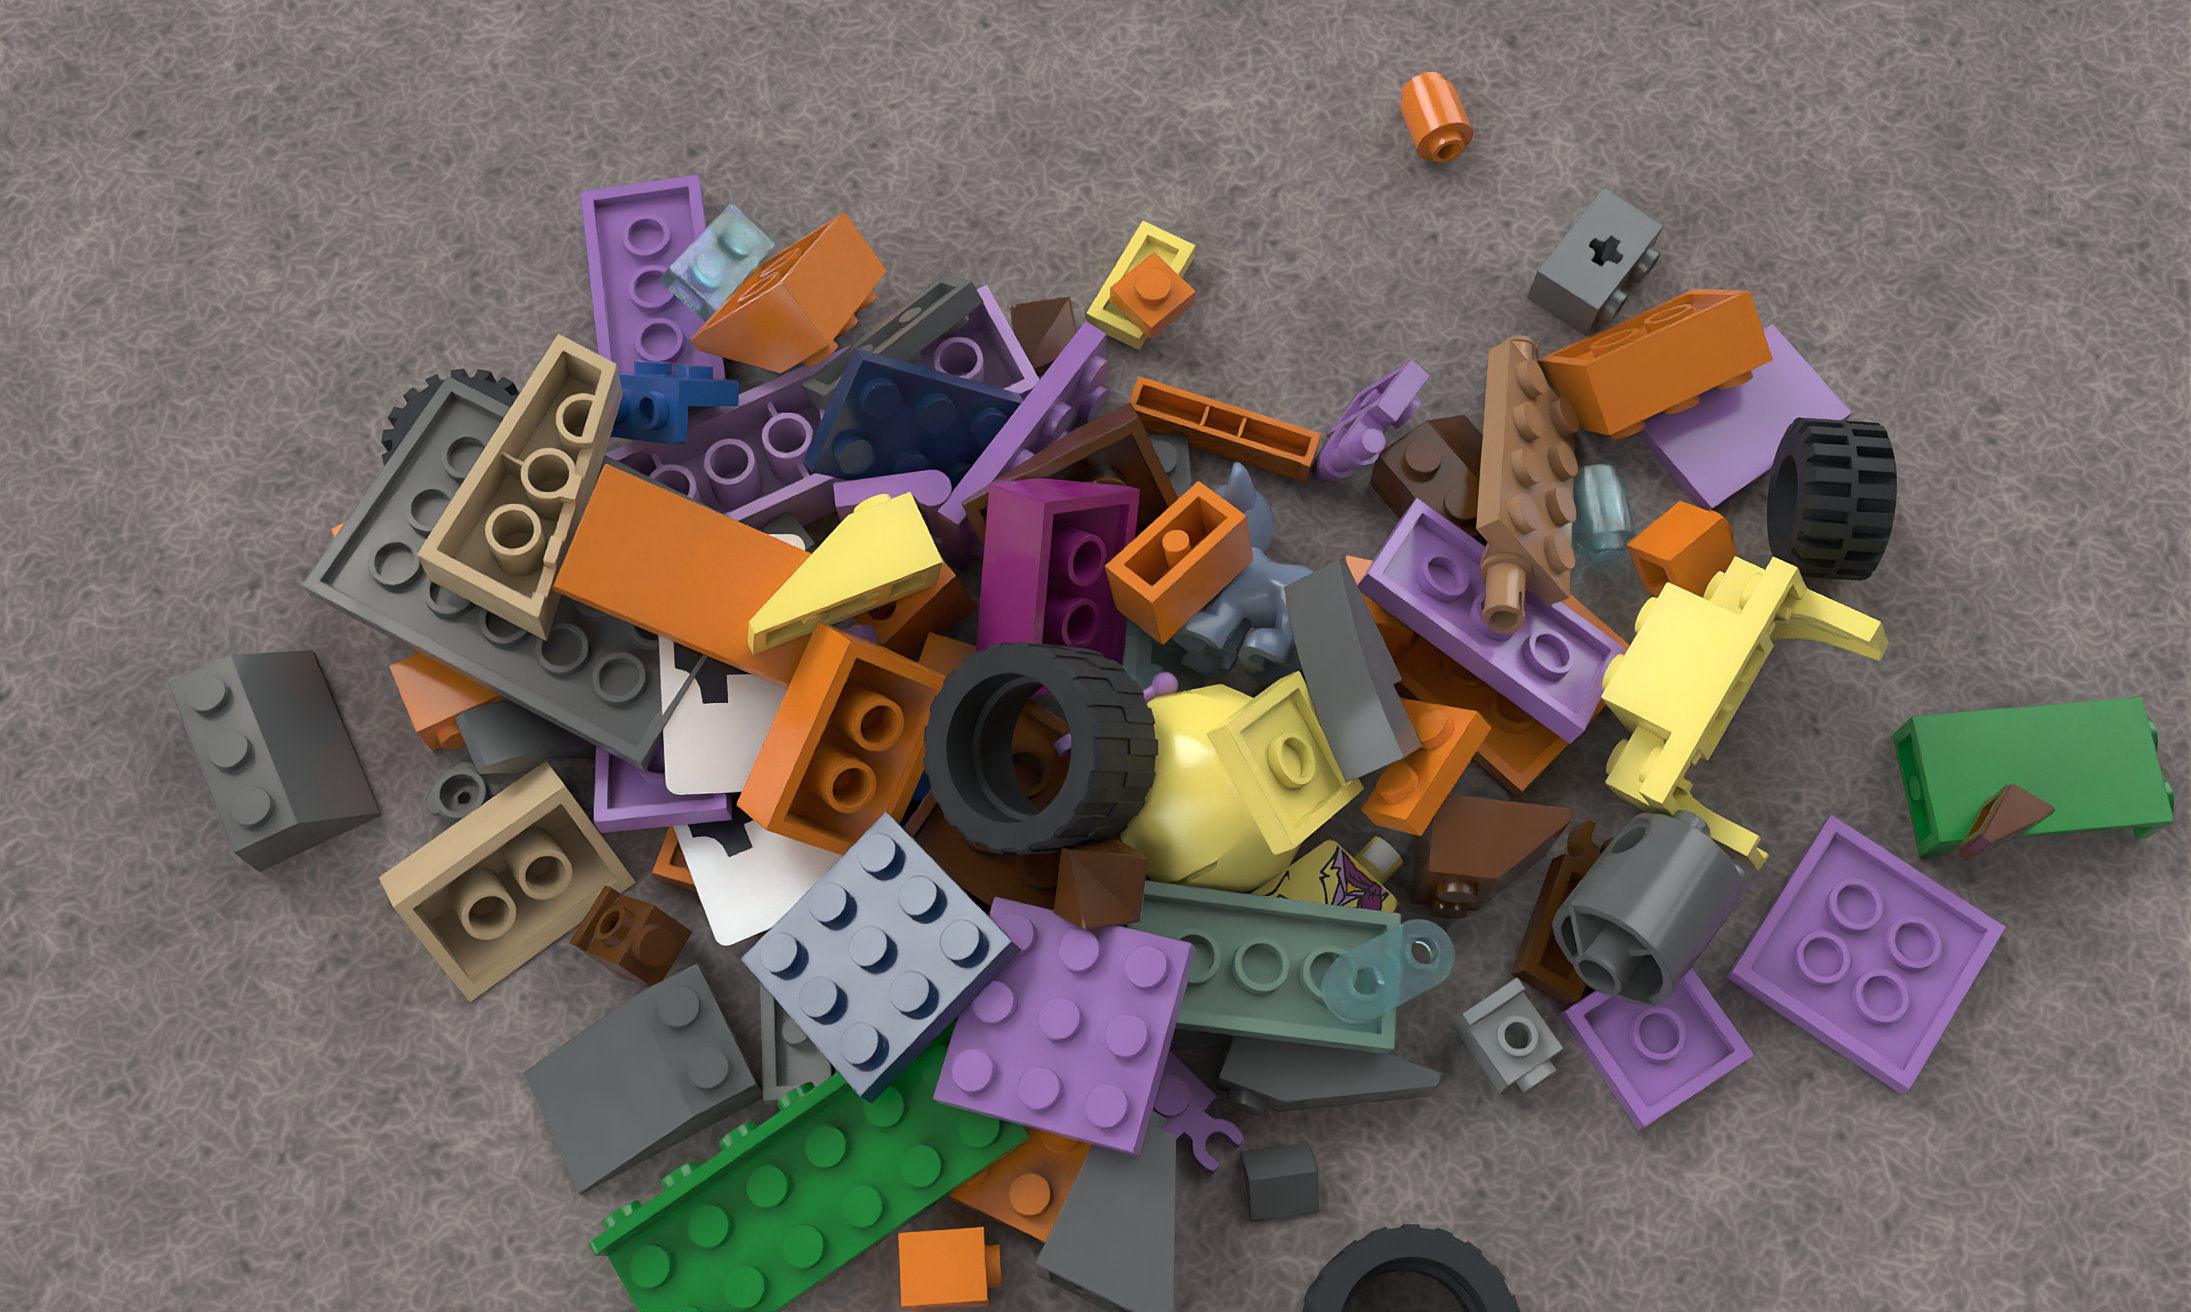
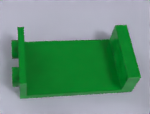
(2080, 757)

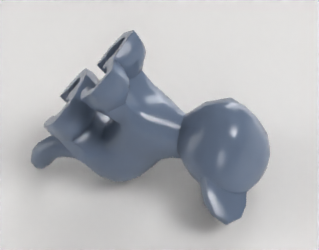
(1249, 601)

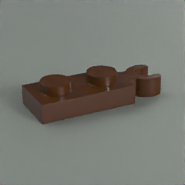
(1540, 957)

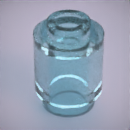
(1602, 514)

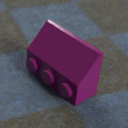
(1049, 561)

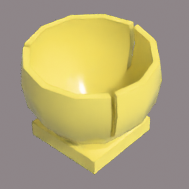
(1236, 786)

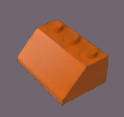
(796, 301)
(1659, 360)
(842, 742)

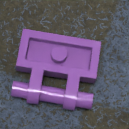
(1359, 432)

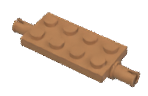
(1524, 486)

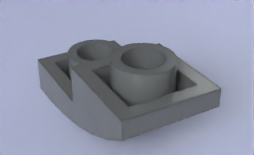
(515, 740)

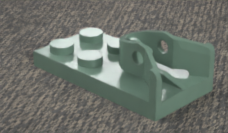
(1265, 964)

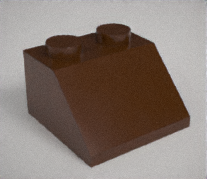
(1439, 467)
(1478, 850)

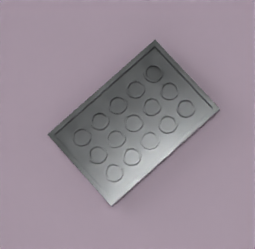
(592, 671)

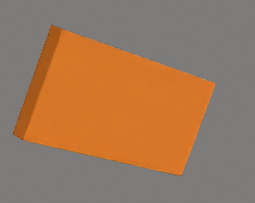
(680, 572)

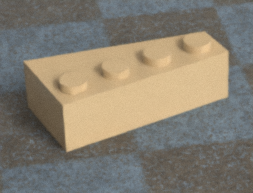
(528, 490)

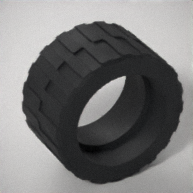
(972, 748)
(1413, 1249)

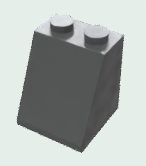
(1119, 1228)

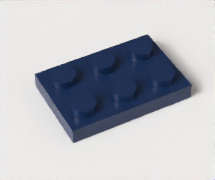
(906, 420)

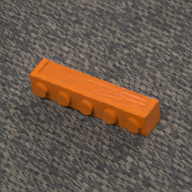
(1226, 429)

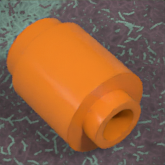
(1435, 117)

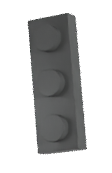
(929, 315)

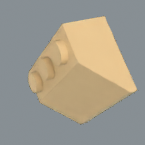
(504, 881)

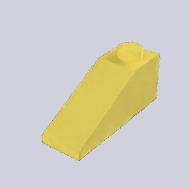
(861, 565)

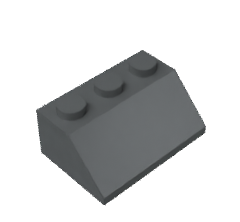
(273, 753)

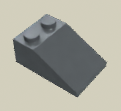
(643, 1079)

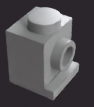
(1484, 1030)

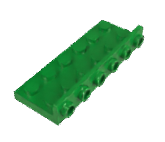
(801, 1193)

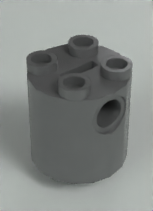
(1648, 907)

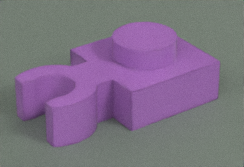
(1184, 1103)

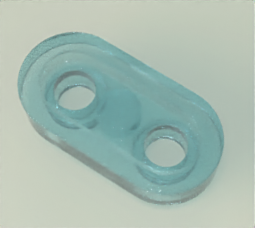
(1392, 971)

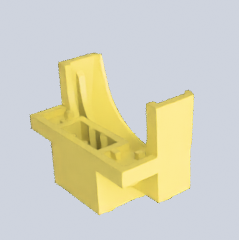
(1693, 672)

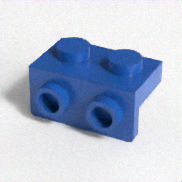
(658, 401)

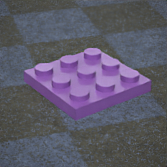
(1866, 954)
(1070, 1029)

